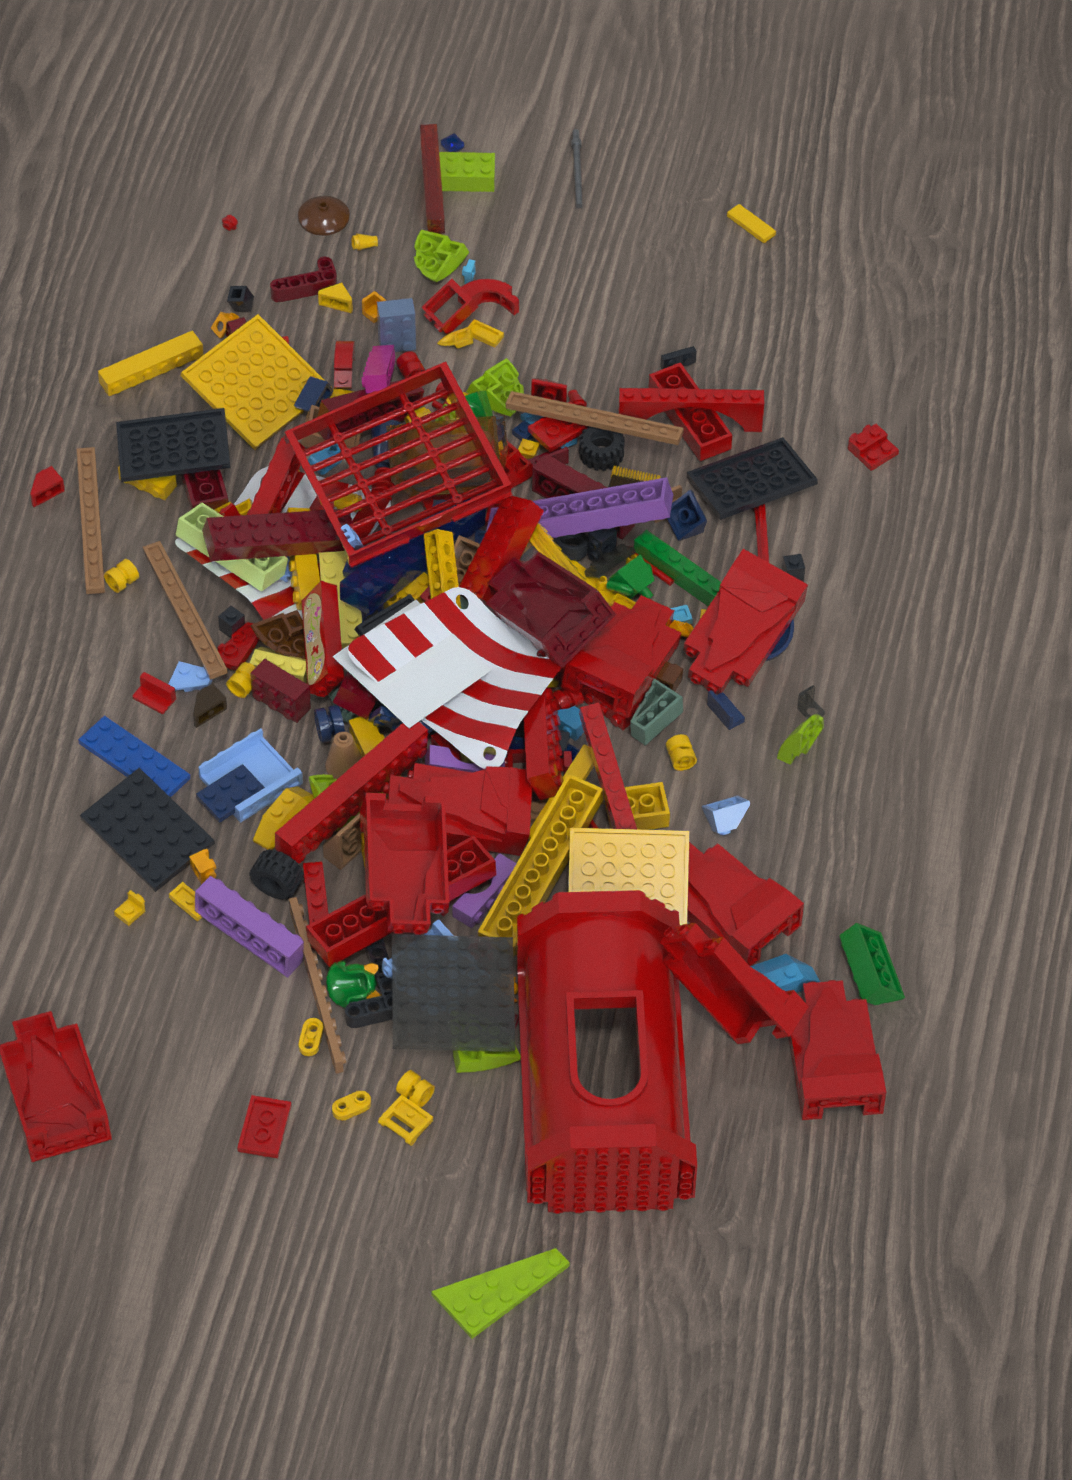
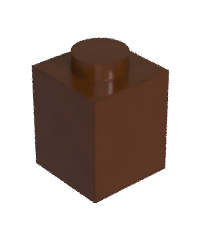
(670, 675)

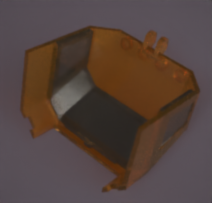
(492, 426)

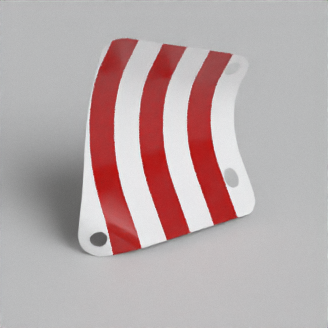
(490, 707)

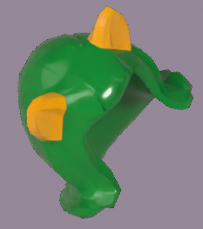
(351, 982)

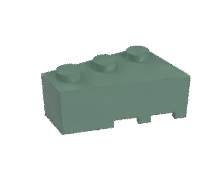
(656, 712)

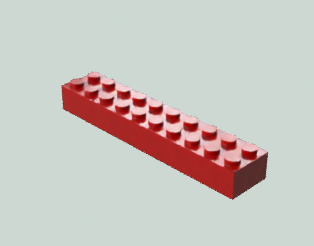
(346, 794)
(356, 927)

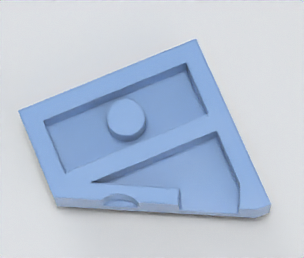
(189, 677)

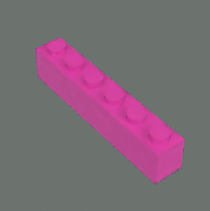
(379, 368)

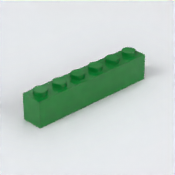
(678, 567)

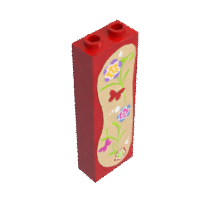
(322, 638)

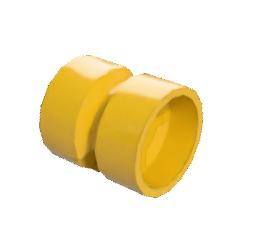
(123, 574)
(240, 681)
(681, 752)
(414, 1088)

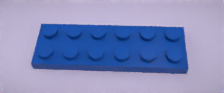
(129, 753)

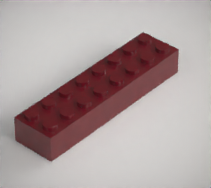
(271, 535)

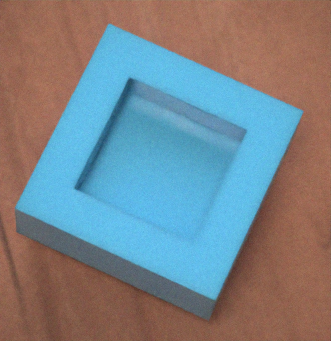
(469, 271)
(682, 614)

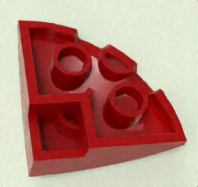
(516, 467)

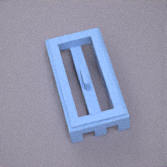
(352, 537)

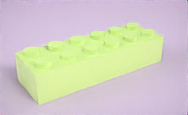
(255, 571)

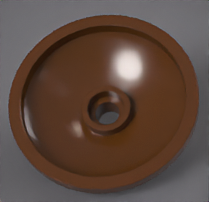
(323, 215)

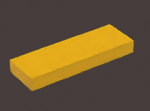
(751, 223)

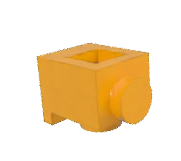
(202, 865)

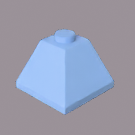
(725, 814)

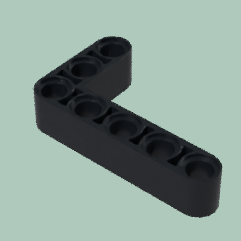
(382, 1003)

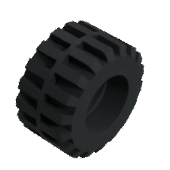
(601, 457)
(276, 874)

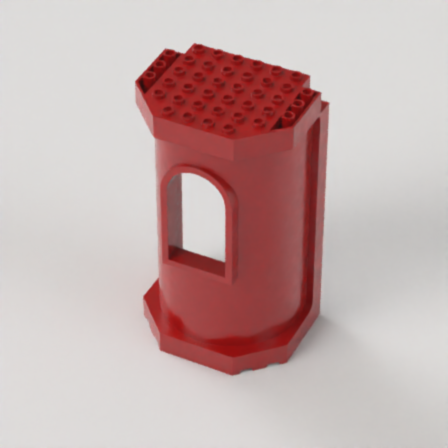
(584, 1147)

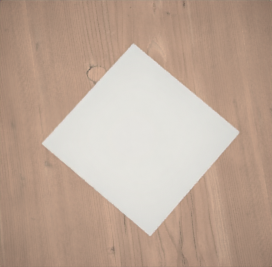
(424, 681)

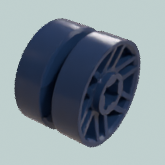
(329, 723)

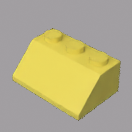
(293, 665)

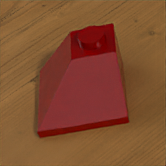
(549, 389)

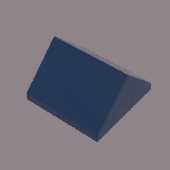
(687, 517)

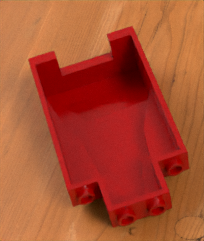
(743, 623)
(625, 654)
(482, 803)
(405, 860)
(737, 904)
(728, 986)
(835, 1053)
(53, 1087)

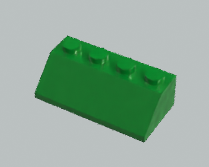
(871, 965)

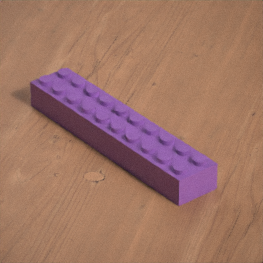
(604, 508)

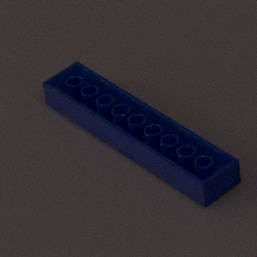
(392, 571)

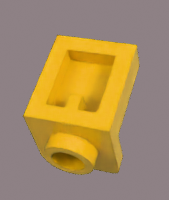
(131, 908)

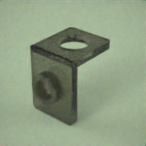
(806, 701)

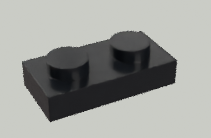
(685, 356)

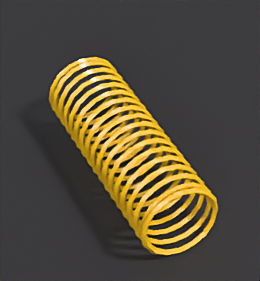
(615, 467)

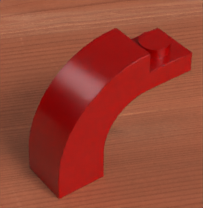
(491, 291)
(343, 364)

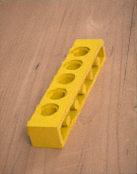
(441, 562)

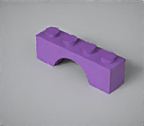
(442, 757)
(472, 907)

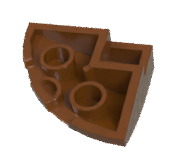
(282, 634)

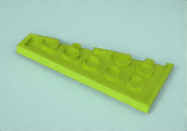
(489, 1296)

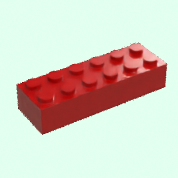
(702, 427)
(503, 540)
(543, 746)

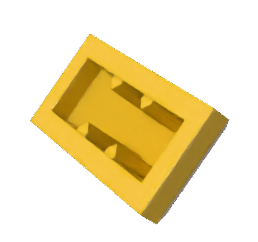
(336, 298)

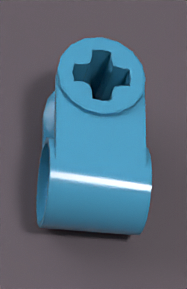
(324, 454)

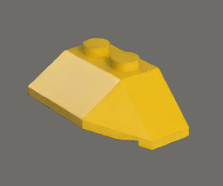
(280, 812)

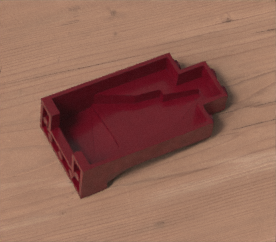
(548, 606)

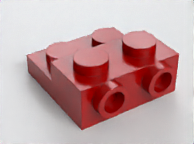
(872, 446)

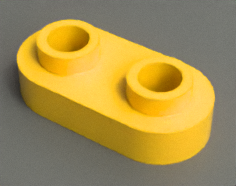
(310, 1038)
(352, 1105)

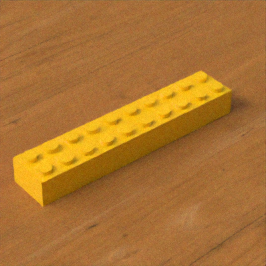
(543, 857)

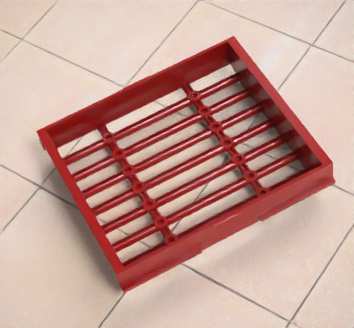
(371, 400)

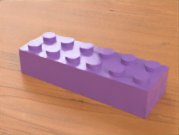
(249, 926)

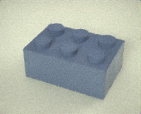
(397, 324)

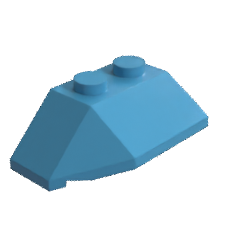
(787, 972)

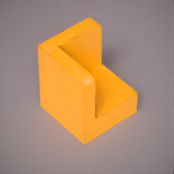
(369, 306)

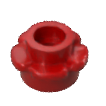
(229, 222)

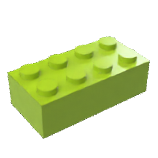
(467, 171)

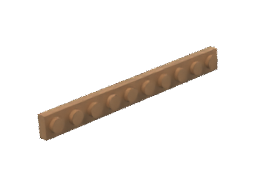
(594, 418)
(90, 521)
(185, 610)
(319, 991)

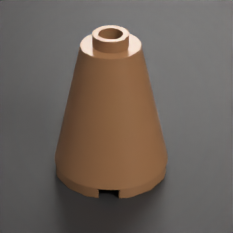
(342, 754)

